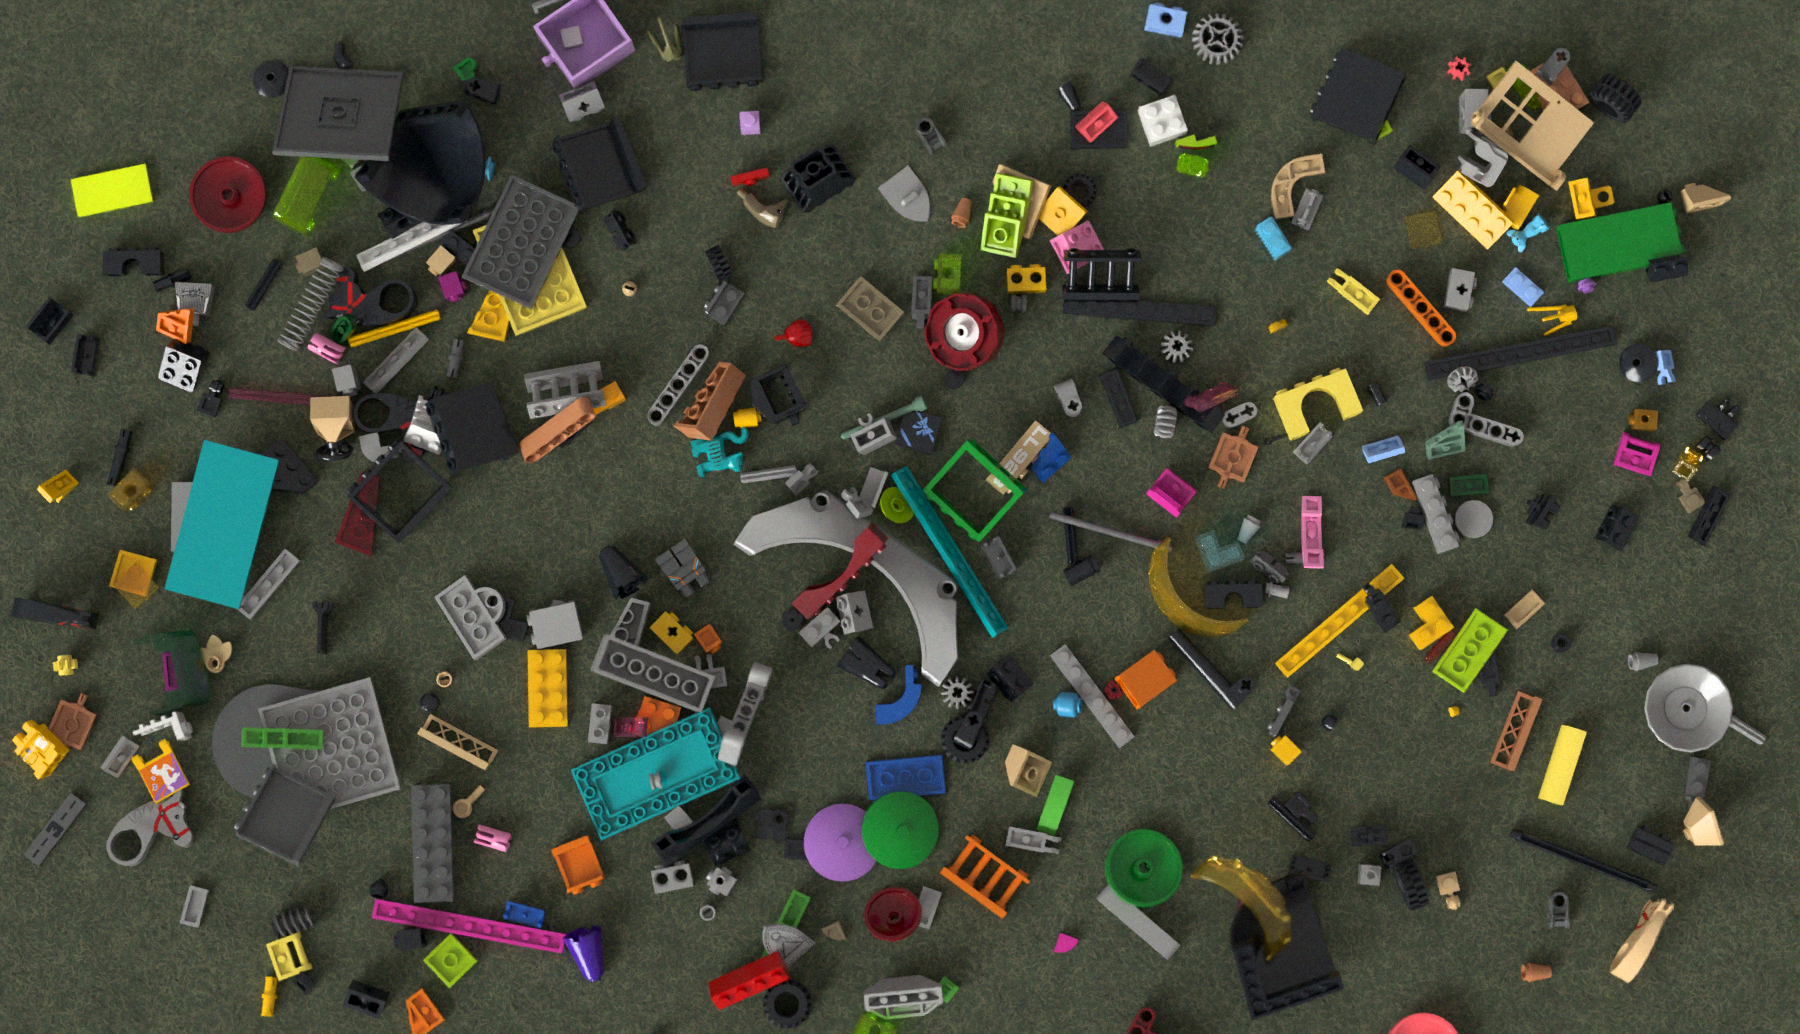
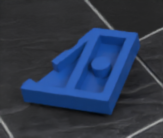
(1050, 459)

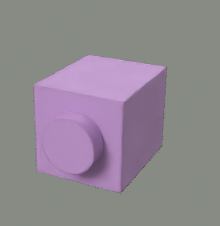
(750, 122)

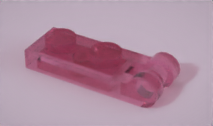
(1211, 397)

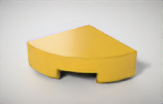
(1277, 326)

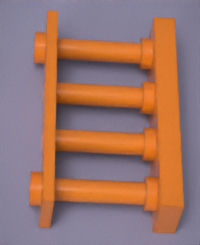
(983, 895)

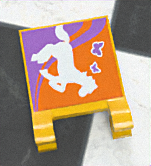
(162, 774)

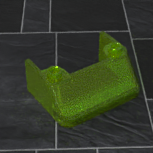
(304, 193)

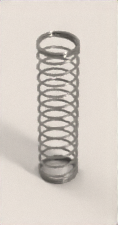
(292, 344)

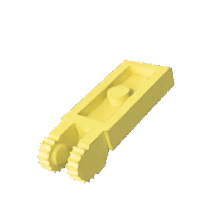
(1354, 292)

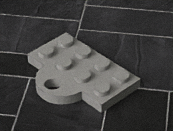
(473, 615)

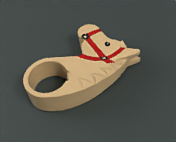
(1639, 944)

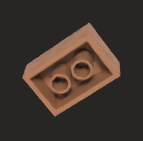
(1566, 87)

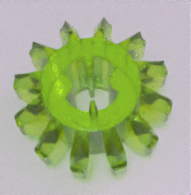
(1192, 165)

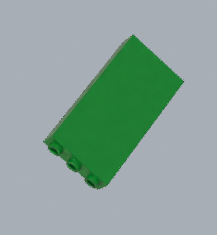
(1618, 241)

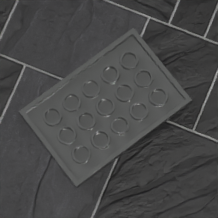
(521, 242)

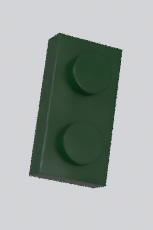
(1468, 485)

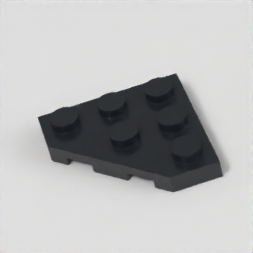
(291, 471)

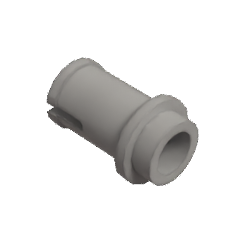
(1276, 590)

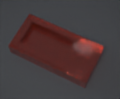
(1439, 647)

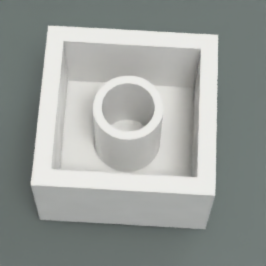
(1162, 120)

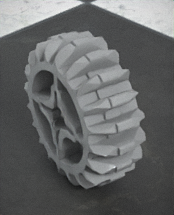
(1229, 28)

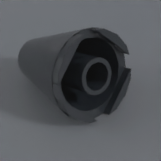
(620, 572)

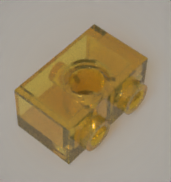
(120, 496)

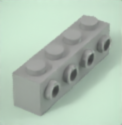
(1435, 514)

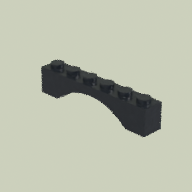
(678, 842)

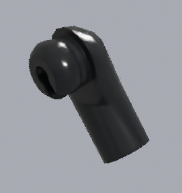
(339, 57)

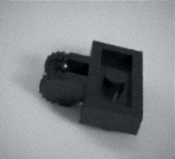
(1717, 420)

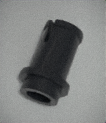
(1376, 393)

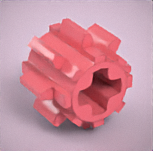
(1461, 63)

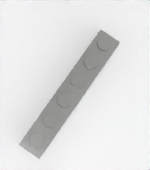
(1092, 696)

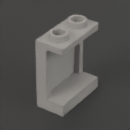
(555, 624)

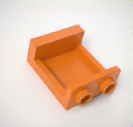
(1146, 679)
(578, 864)

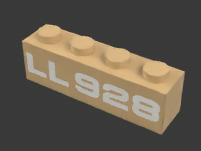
(1022, 454)

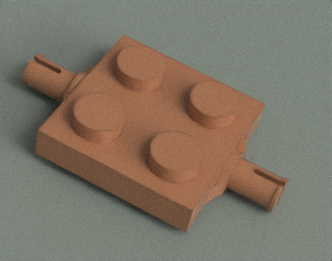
(1233, 457)
(73, 722)

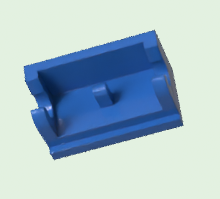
(524, 914)

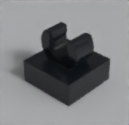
(1412, 519)

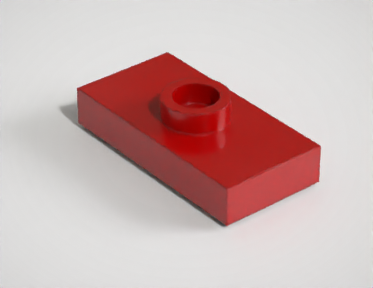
(749, 178)

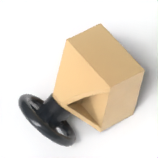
(333, 421)

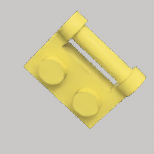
(282, 957)

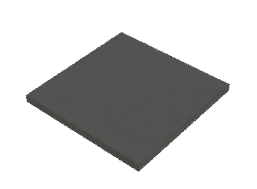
(338, 113)

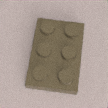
(870, 308)

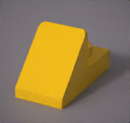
(58, 486)

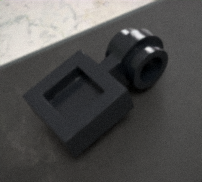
(210, 403)

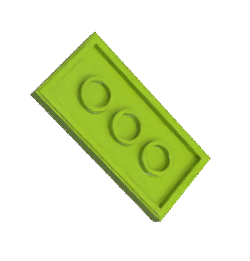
(1470, 650)

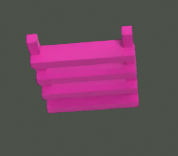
(1171, 492)

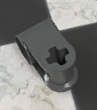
(1552, 67)
(931, 136)
(1558, 912)

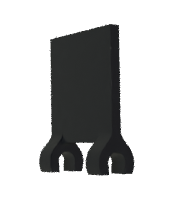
(322, 628)

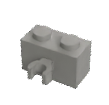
(873, 435)
(821, 628)

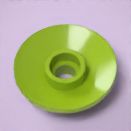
(893, 498)

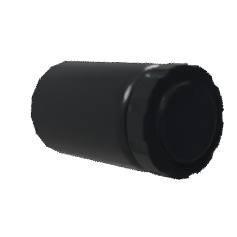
(1081, 570)

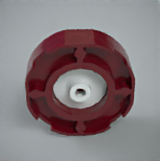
(964, 331)

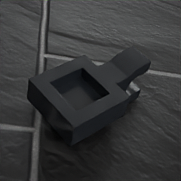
(1299, 806)

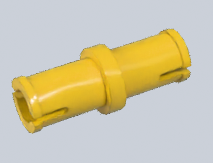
(269, 996)

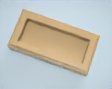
(1524, 609)

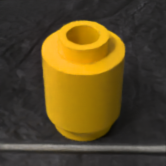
(747, 418)

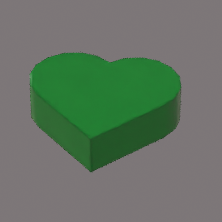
(466, 69)

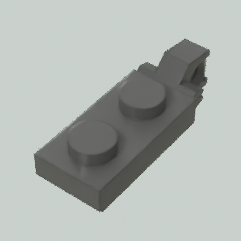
(921, 299)
(1283, 710)
(1696, 779)

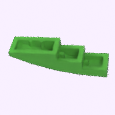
(282, 738)
(793, 911)

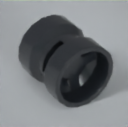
(1707, 448)

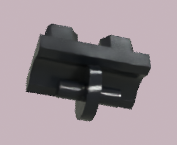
(1539, 509)
(1368, 835)

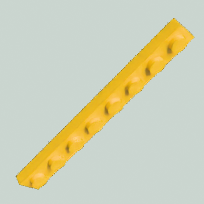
(1335, 623)

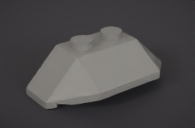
(903, 997)

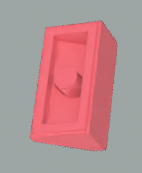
(1096, 121)

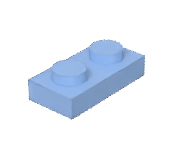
(1523, 286)
(1383, 449)

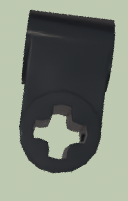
(484, 90)
(967, 733)

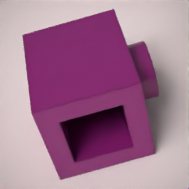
(452, 286)

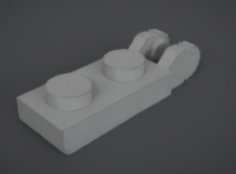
(1030, 840)

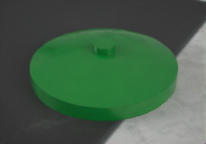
(899, 829)
(1143, 868)

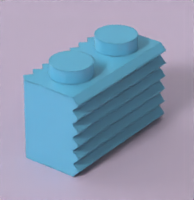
(1273, 238)

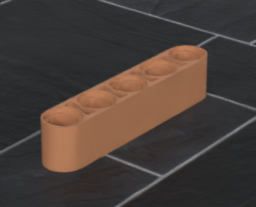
(557, 430)

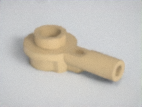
(463, 807)

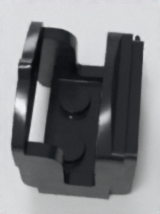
(763, 403)

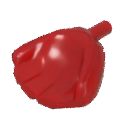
(797, 333)

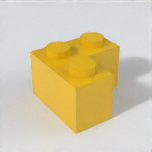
(1434, 626)

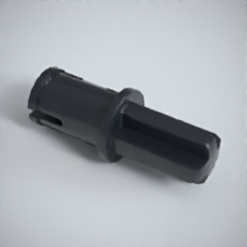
(169, 281)

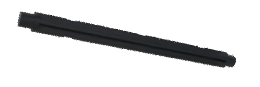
(1583, 860)

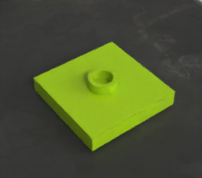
(450, 960)

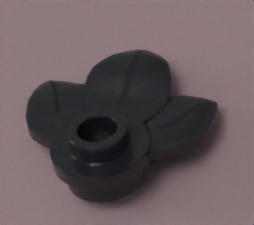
(769, 826)

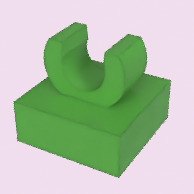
(948, 989)

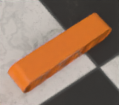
(1419, 298)

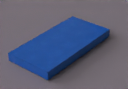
(913, 775)

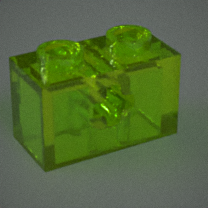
(952, 263)

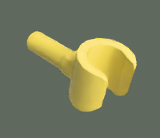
(1356, 664)

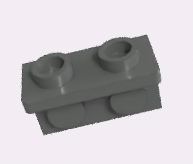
(723, 303)

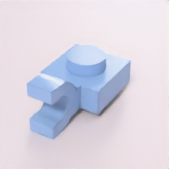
(1665, 365)

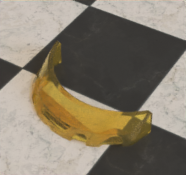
(1174, 607)
(1256, 893)

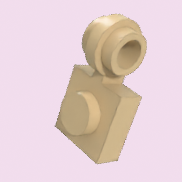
(1447, 885)

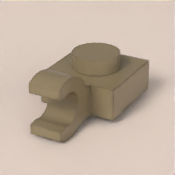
(1690, 498)

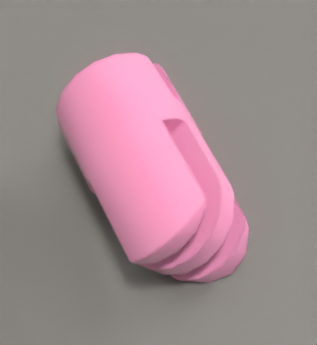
(326, 348)
(493, 838)

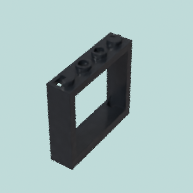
(425, 508)

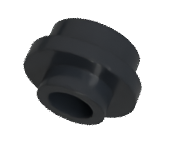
(1484, 392)
(1567, 643)

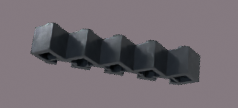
(1160, 381)

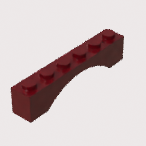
(865, 545)

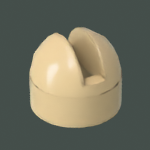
(627, 292)
(446, 682)

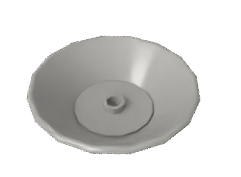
(1707, 702)

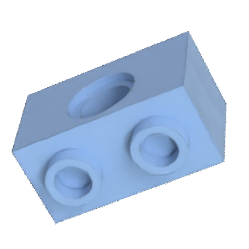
(1155, 24)

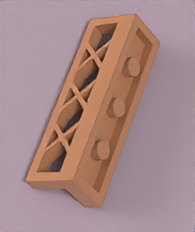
(1521, 737)

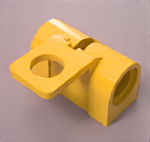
(1587, 200)
(1519, 205)

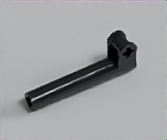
(1230, 694)

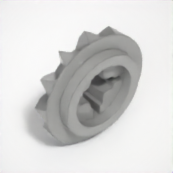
(1468, 373)

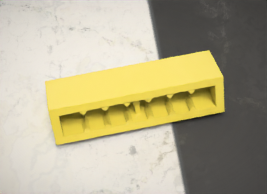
(1562, 765)

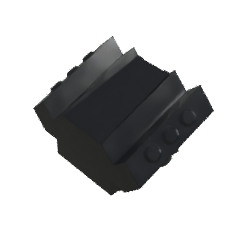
(817, 177)

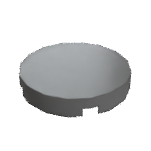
(1473, 519)

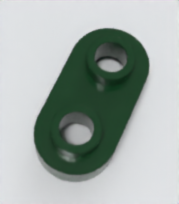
(343, 328)

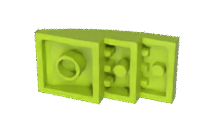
(1006, 215)

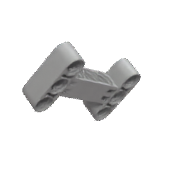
(733, 739)

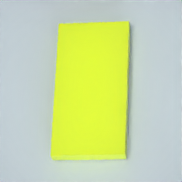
(112, 190)

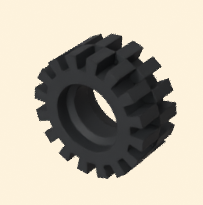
(1087, 182)
(719, 263)

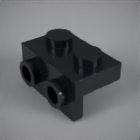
(1667, 267)
(49, 320)
(1616, 527)
(1009, 678)

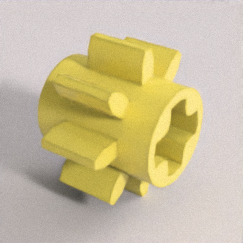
(65, 665)

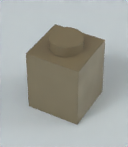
(309, 261)

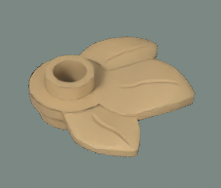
(216, 651)

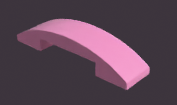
(1311, 532)

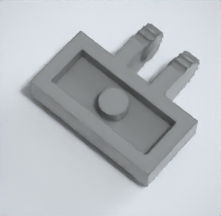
(719, 673)

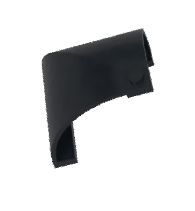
(432, 164)
(1299, 970)

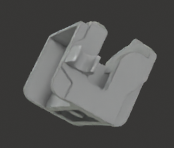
(1489, 151)

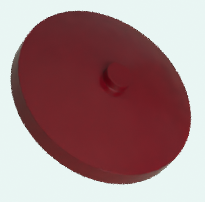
(227, 194)

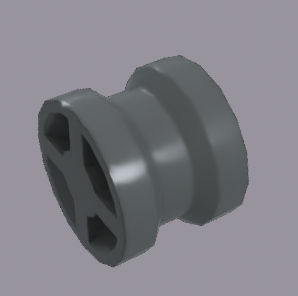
(1018, 303)

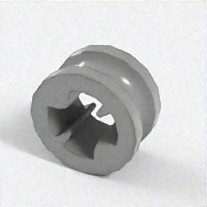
(655, 780)

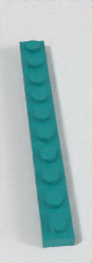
(949, 551)

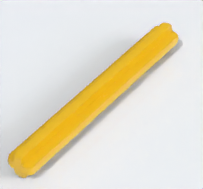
(394, 328)

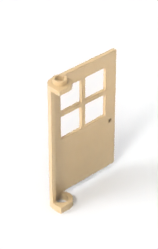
(1550, 136)

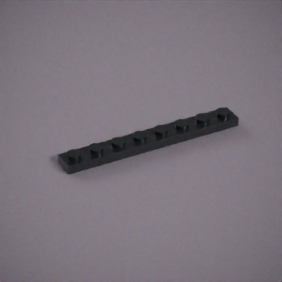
(1143, 311)

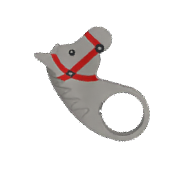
(149, 820)

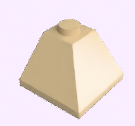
(1701, 197)
(1026, 770)
(1702, 825)

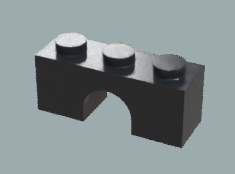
(116, 261)
(1250, 594)

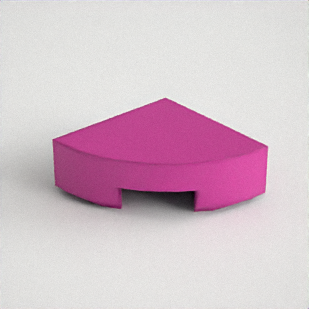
(1065, 943)

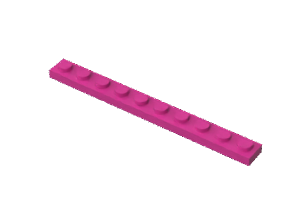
(468, 926)

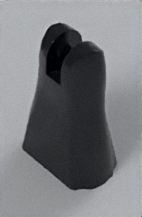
(869, 664)

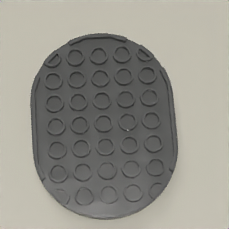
(246, 765)

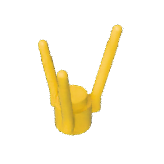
(1565, 314)

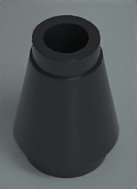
(1069, 96)

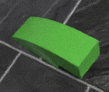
(1055, 805)

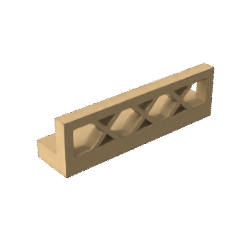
(450, 746)

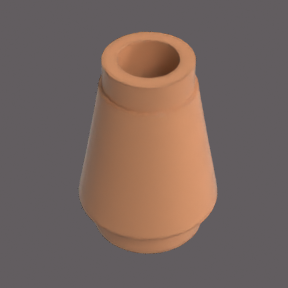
(962, 213)
(1535, 972)

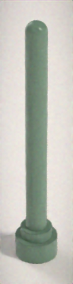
(918, 404)

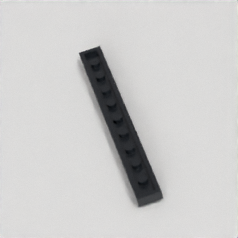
(1522, 352)

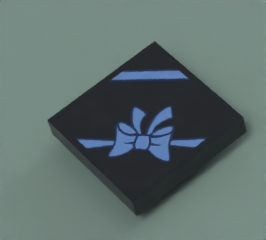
(918, 431)

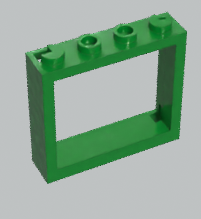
(991, 465)

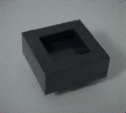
(304, 982)

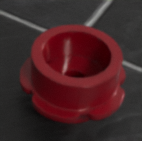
(1108, 690)

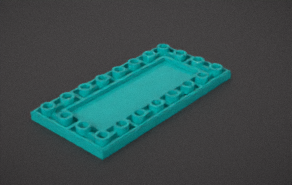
(222, 524)
(684, 753)

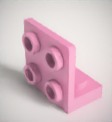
(1080, 237)

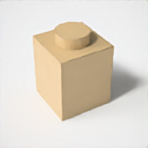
(441, 262)

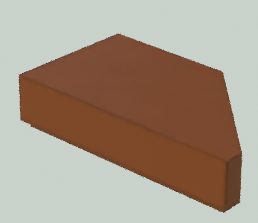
(1399, 485)

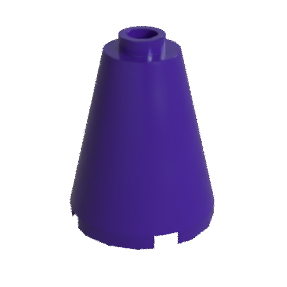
(587, 951)

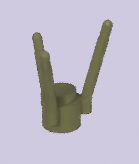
(671, 52)

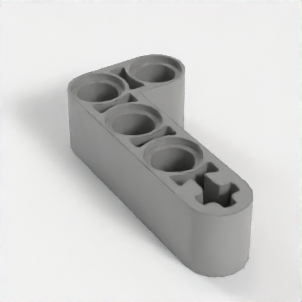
(1486, 424)

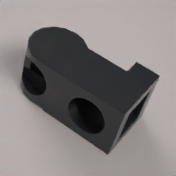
(1398, 853)

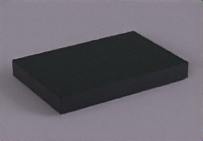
(1111, 138)

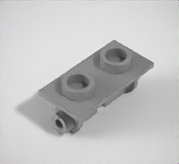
(1307, 209)

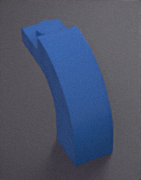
(897, 711)

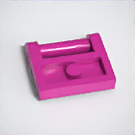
(1636, 460)

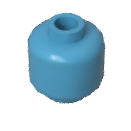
(1068, 704)

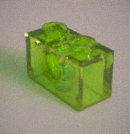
(868, 1020)

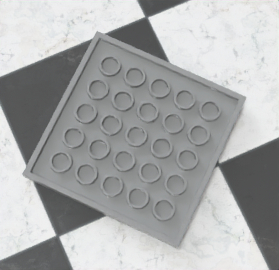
(355, 748)

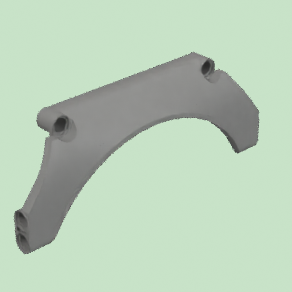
(912, 574)

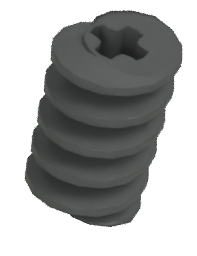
(292, 921)

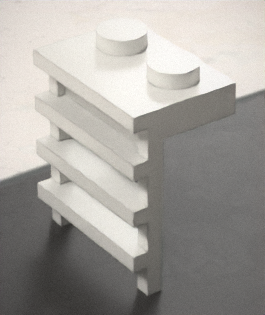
(421, 430)
(180, 726)

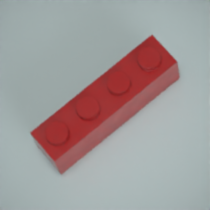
(748, 980)

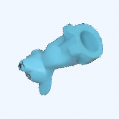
(1533, 228)

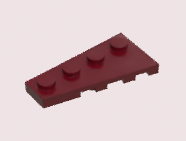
(357, 527)

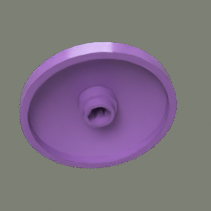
(836, 844)

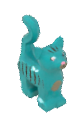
(716, 452)

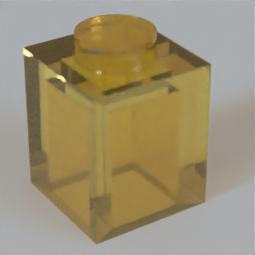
(1687, 464)

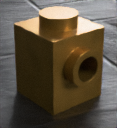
(1643, 420)

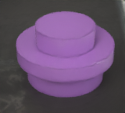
(1586, 285)

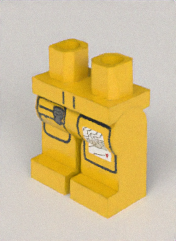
(39, 748)

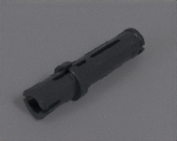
(119, 458)

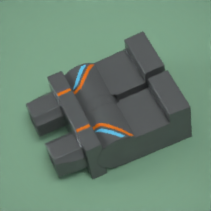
(687, 573)

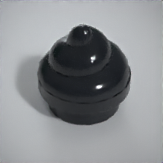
(378, 889)

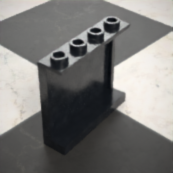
(722, 50)
(1358, 95)
(599, 164)
(471, 427)

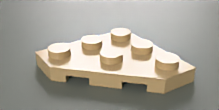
(1038, 197)

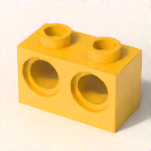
(1026, 284)

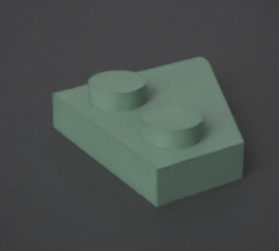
(1447, 442)

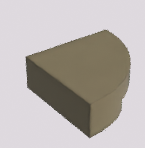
(834, 931)

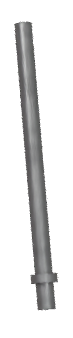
(471, 221)
(1106, 530)

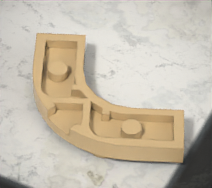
(1285, 179)

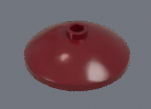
(892, 904)

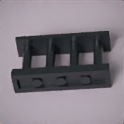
(1101, 292)

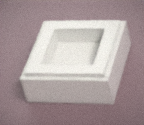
(571, 37)

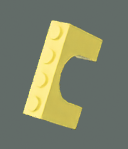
(1336, 384)

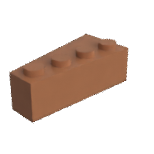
(711, 402)

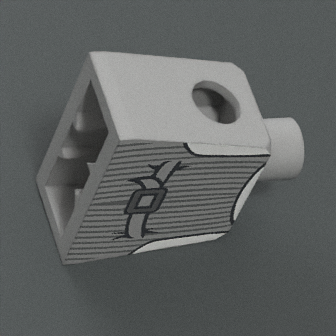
(195, 296)

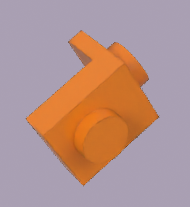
(709, 639)

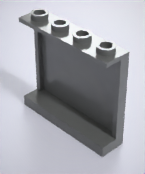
(284, 815)

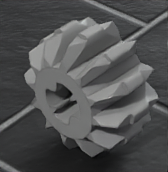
(1170, 343)
(1165, 421)
(963, 694)

